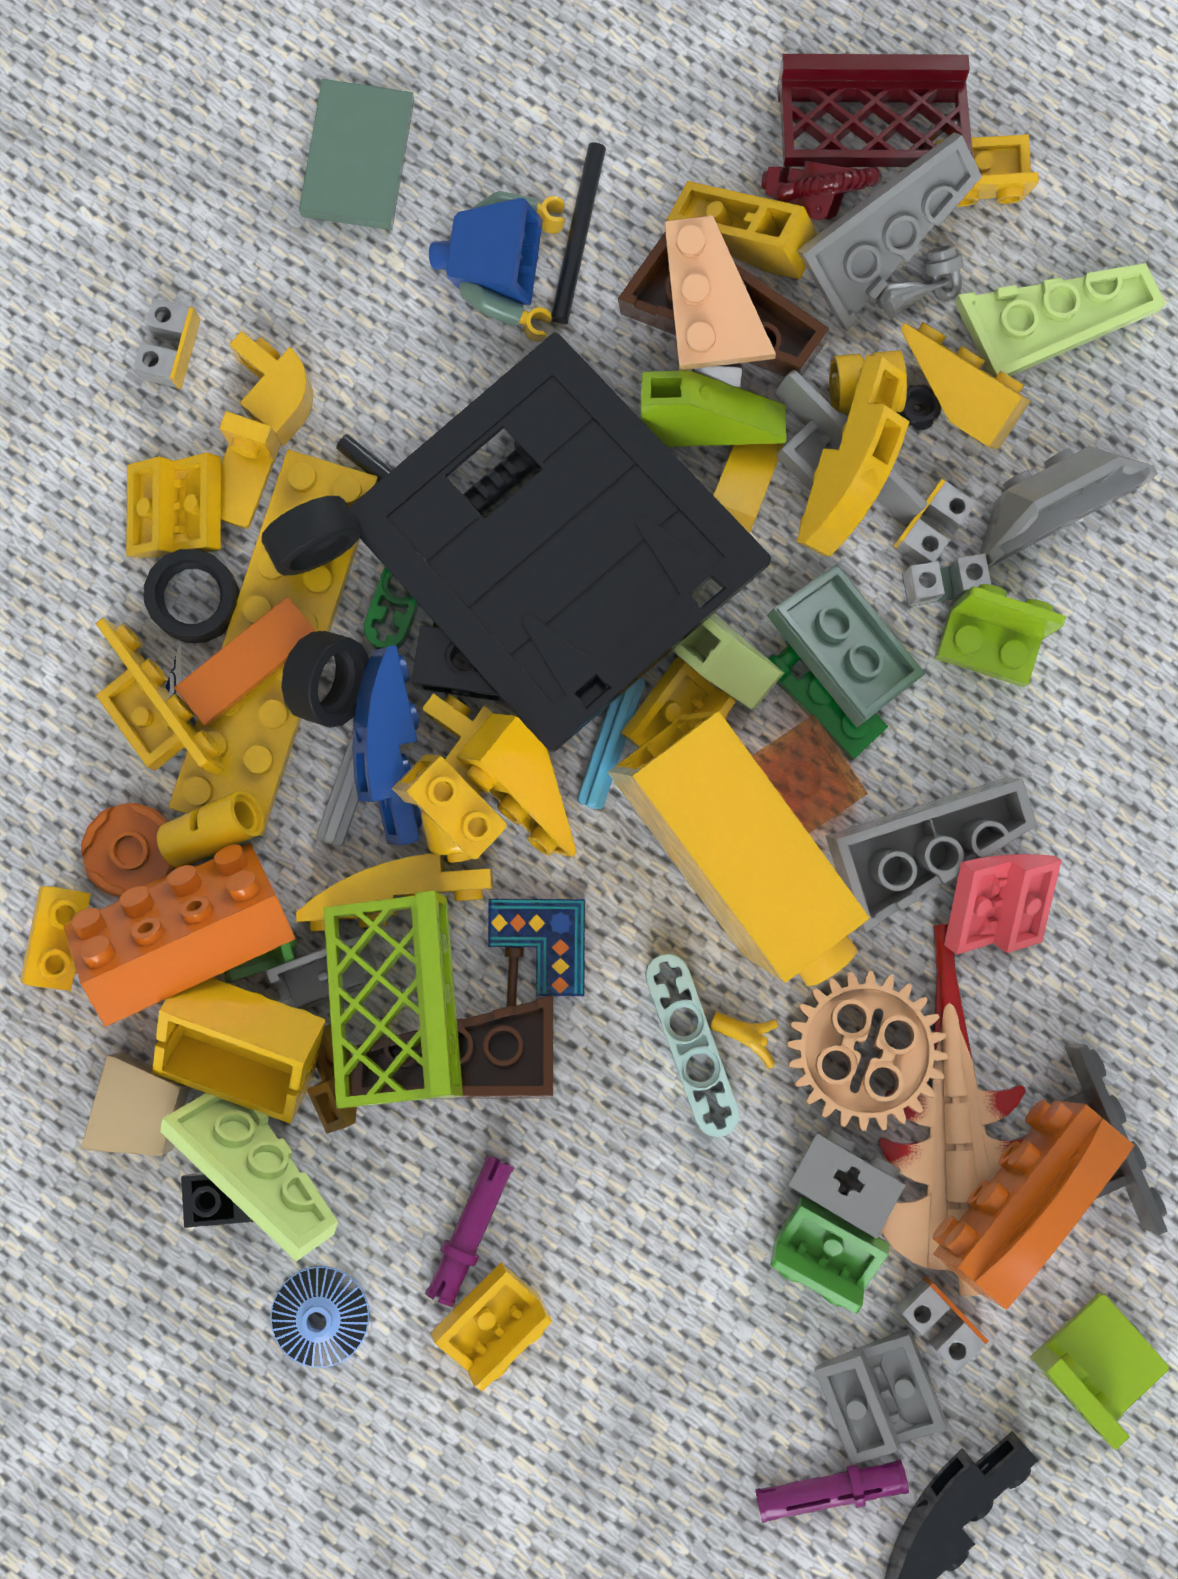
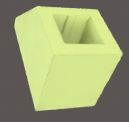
(729, 661)

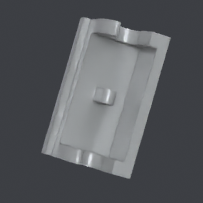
(305, 979)

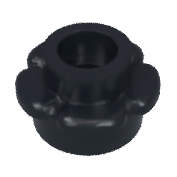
(931, 408)

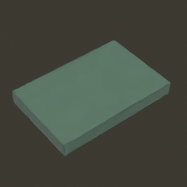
(356, 154)
(846, 645)

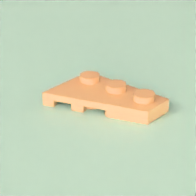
(710, 302)

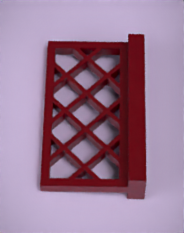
(871, 81)

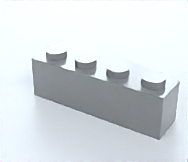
(916, 849)

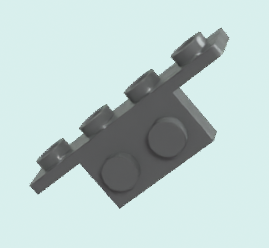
(1145, 1200)

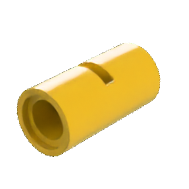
(210, 828)

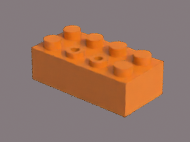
(176, 932)
(1031, 1199)

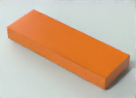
(244, 662)

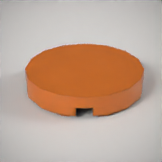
(138, 852)

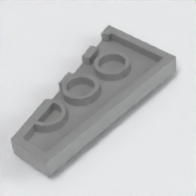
(882, 231)

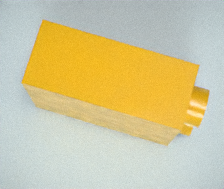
(742, 848)

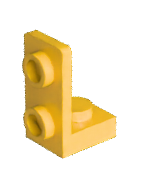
(245, 467)
(451, 804)

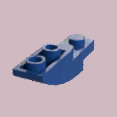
(380, 725)

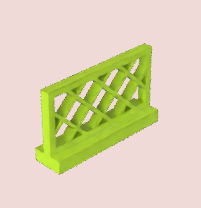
(435, 1000)

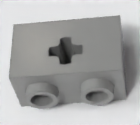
(863, 1208)

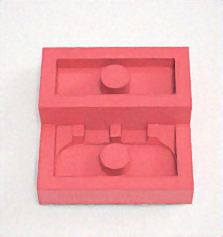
(1002, 902)

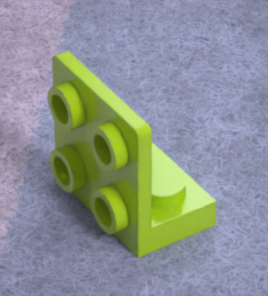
(996, 633)
(1100, 1366)

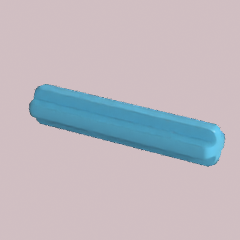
(608, 747)

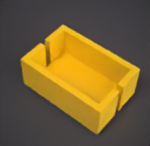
(238, 1047)

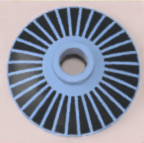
(334, 1296)

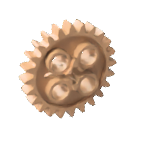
(910, 1066)

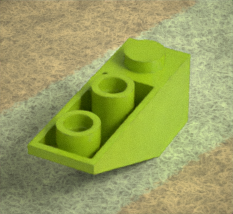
(702, 411)

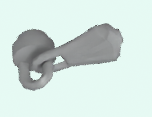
(901, 295)

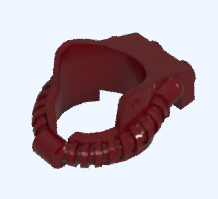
(817, 186)

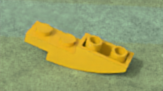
(854, 475)
(394, 880)

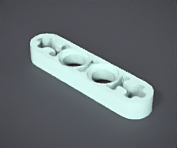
(694, 1043)

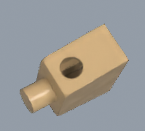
(131, 1108)

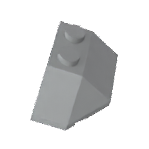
(1058, 497)

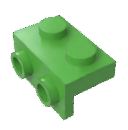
(827, 1254)

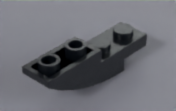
(960, 1492)

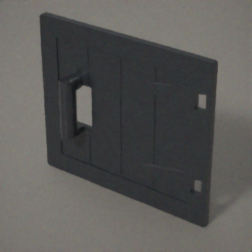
(580, 564)

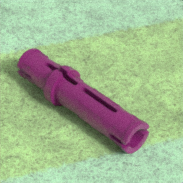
(469, 1231)
(831, 1491)

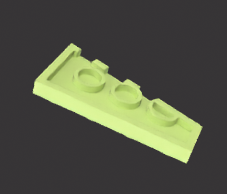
(1041, 321)
(253, 1170)

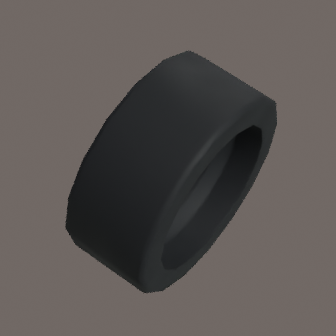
(310, 535)
(165, 570)
(304, 670)

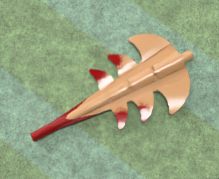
(958, 1148)

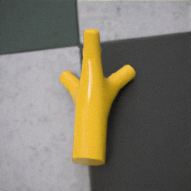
(747, 1033)

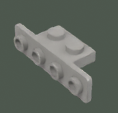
(824, 430)

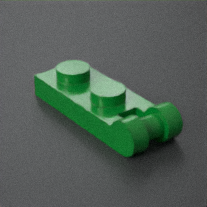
(815, 700)

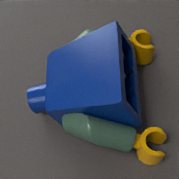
(496, 256)

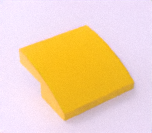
(173, 505)

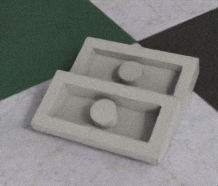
(880, 1396)

